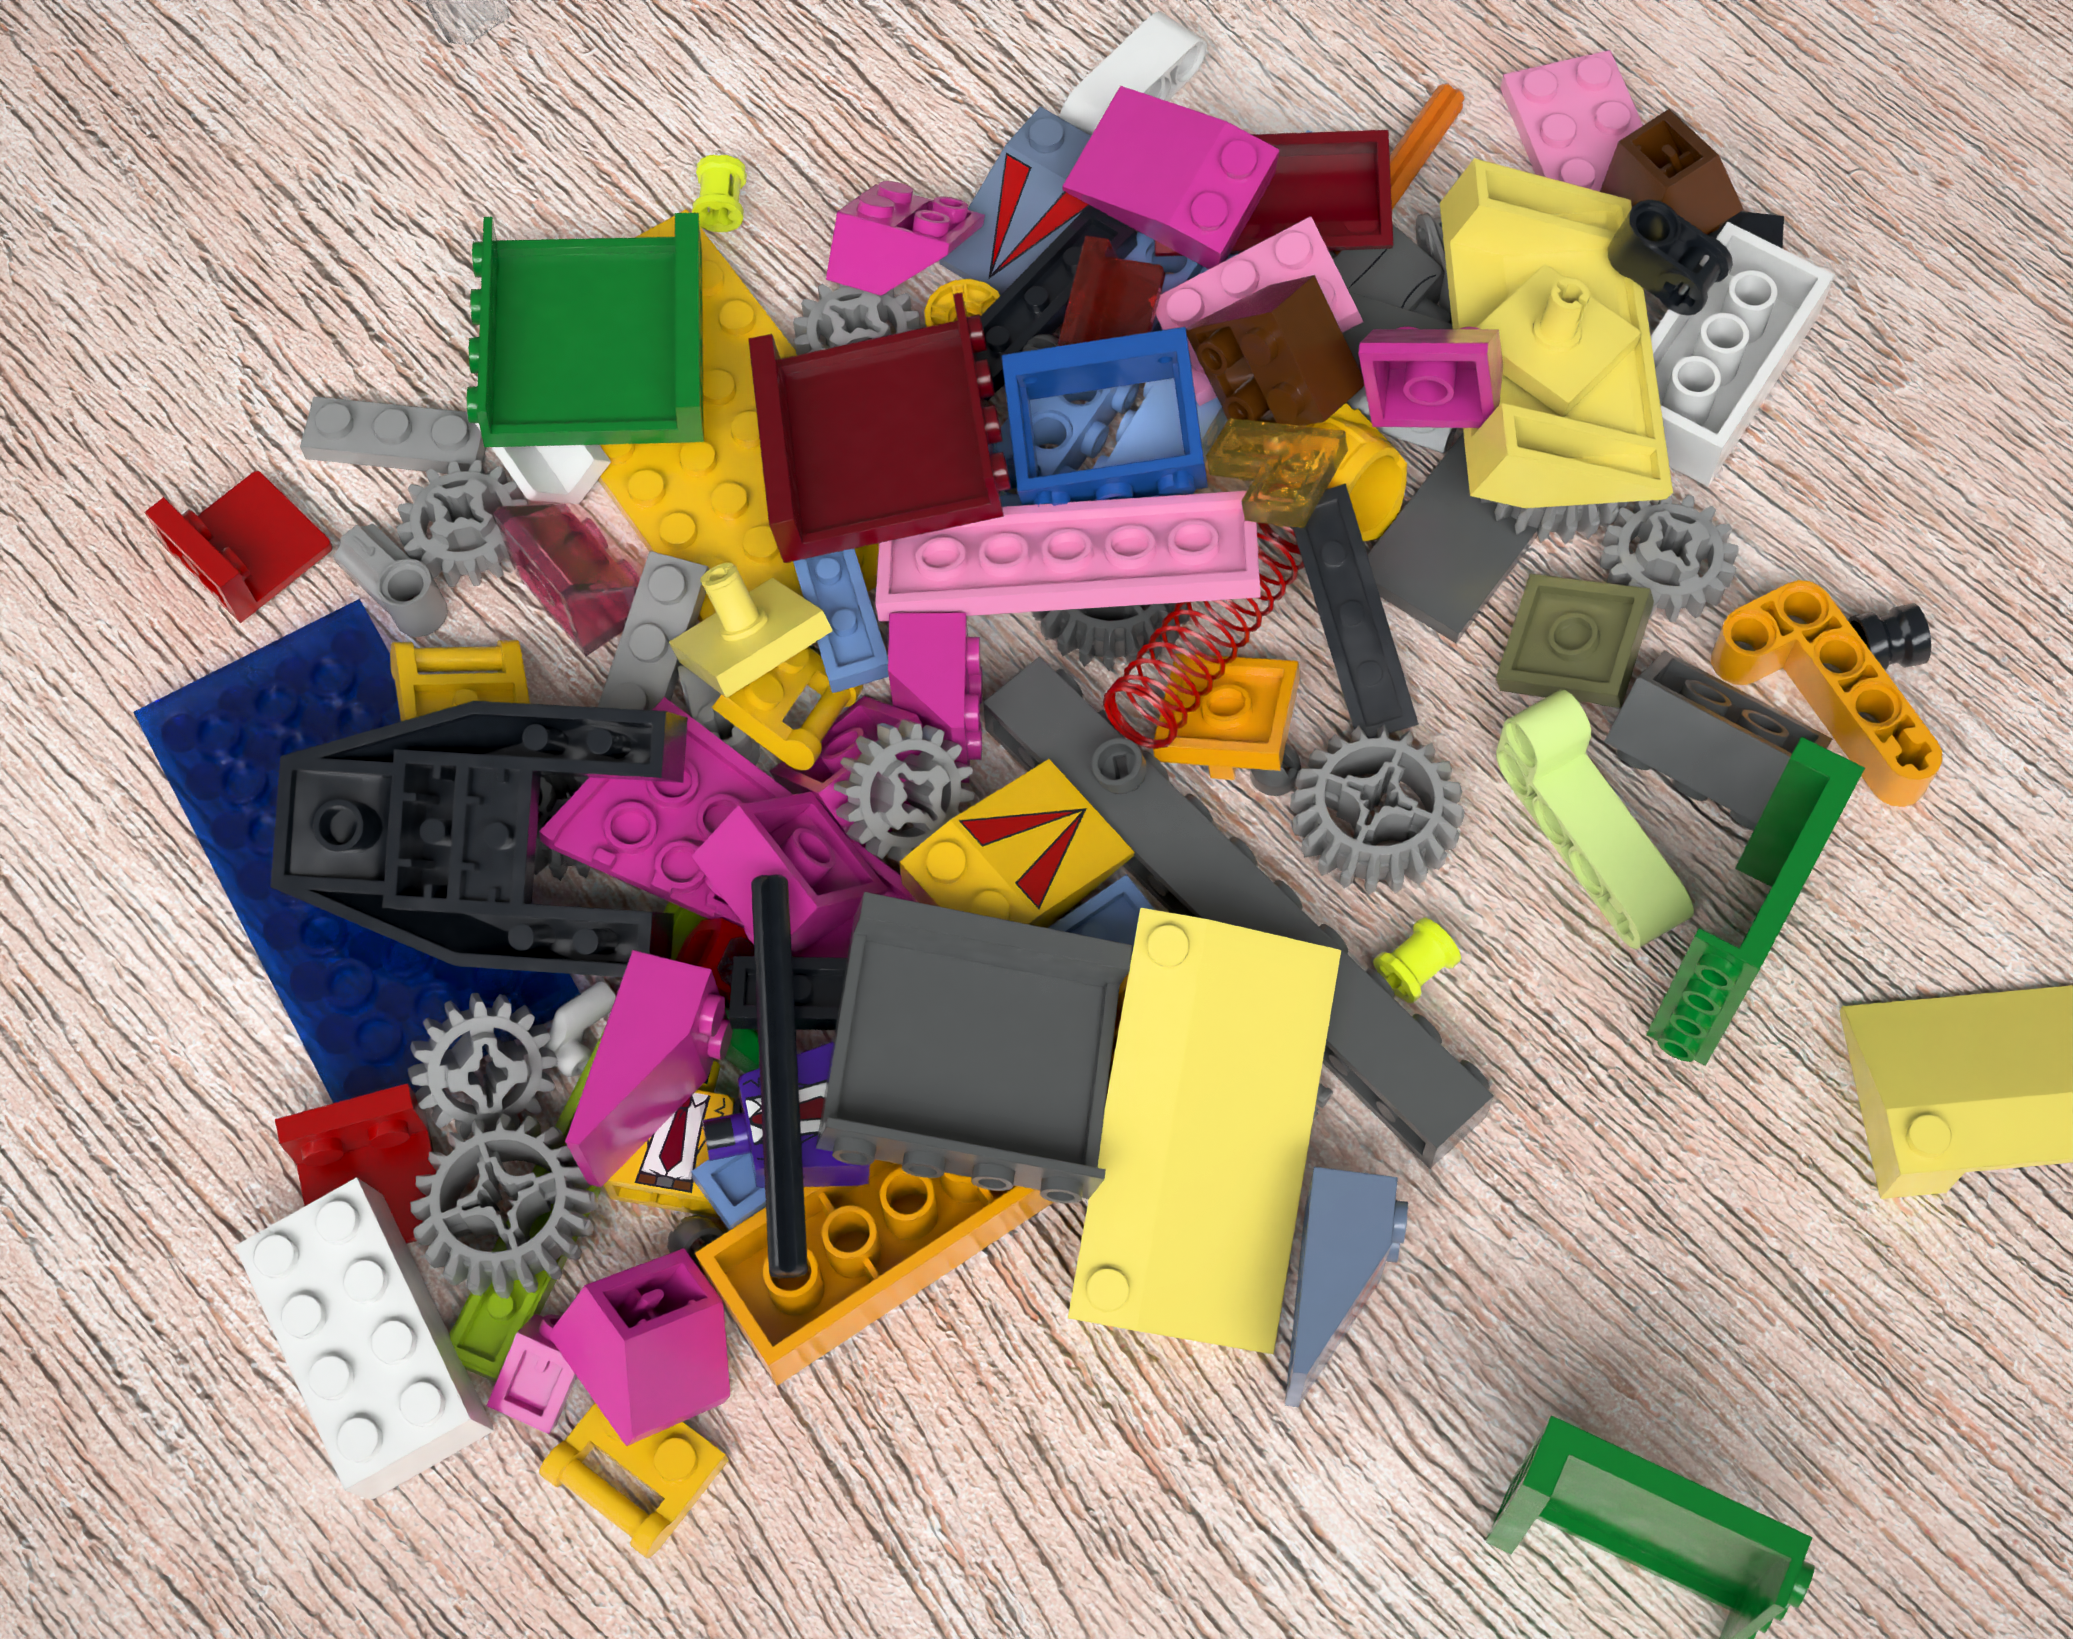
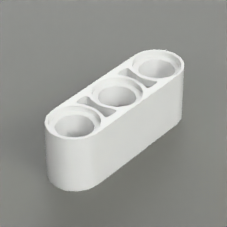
(1151, 60)

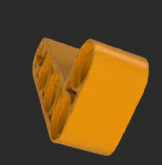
(1898, 750)

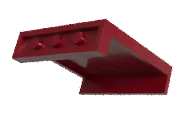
(878, 438)

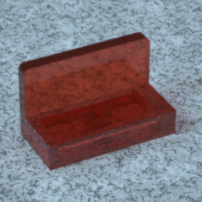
(1110, 295)

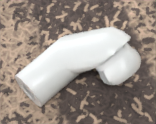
(570, 1025)

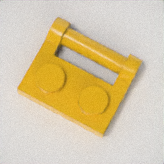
(434, 692)
(766, 701)
(670, 1463)

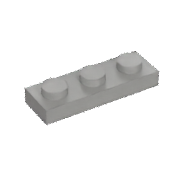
(390, 435)
(661, 610)

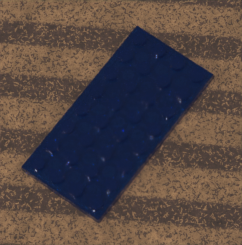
(342, 985)

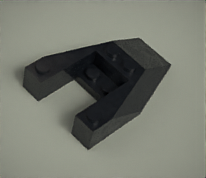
(436, 831)

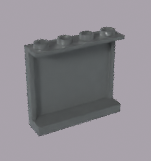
(973, 1048)

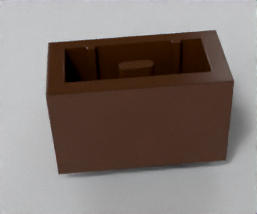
(1674, 167)
(1277, 355)

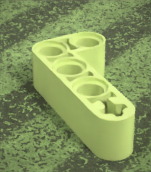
(1587, 822)

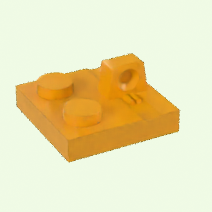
(1239, 721)

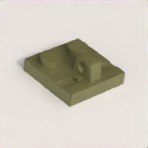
(1575, 639)

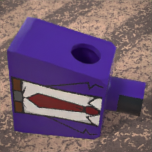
(743, 1133)

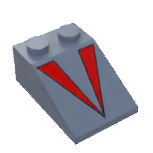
(1022, 202)
(1346, 1239)

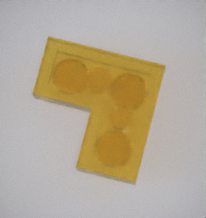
(1284, 462)

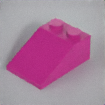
(1173, 174)
(648, 1062)

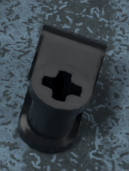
(1664, 253)

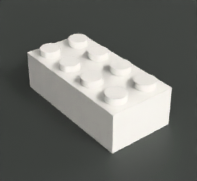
(1730, 354)
(363, 1339)

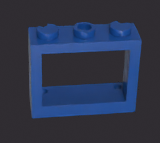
(1097, 367)

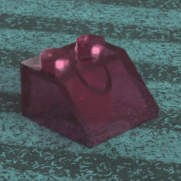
(569, 571)

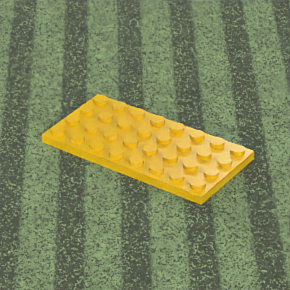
(710, 495)

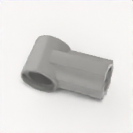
(392, 580)

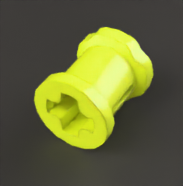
(720, 193)
(1417, 959)

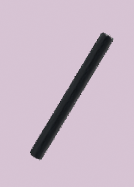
(779, 1078)

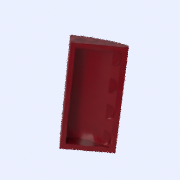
(1327, 176)

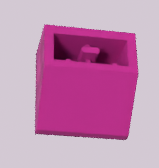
(895, 235)
(938, 676)
(648, 1345)

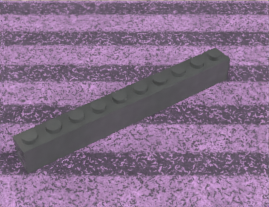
(1196, 871)

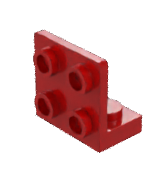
(242, 544)
(369, 1138)

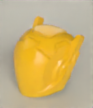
(1371, 470)

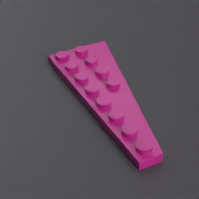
(654, 827)

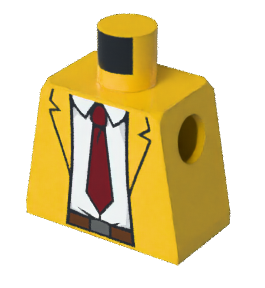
(662, 1166)

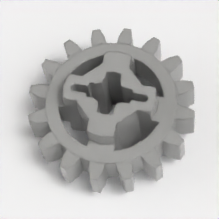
(851, 317)
(463, 519)
(1670, 554)
(879, 794)
(457, 1065)

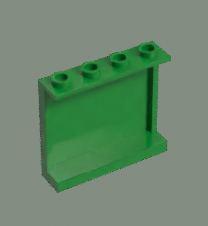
(588, 339)
(1779, 855)
(1658, 1525)

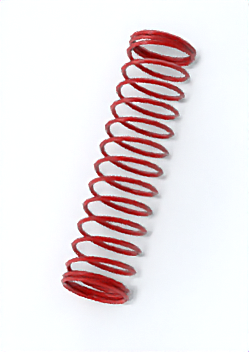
(1150, 695)

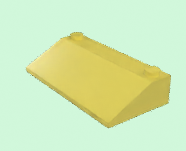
(1525, 455)
(1963, 1085)
(1205, 1132)

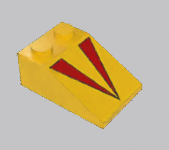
(1018, 853)

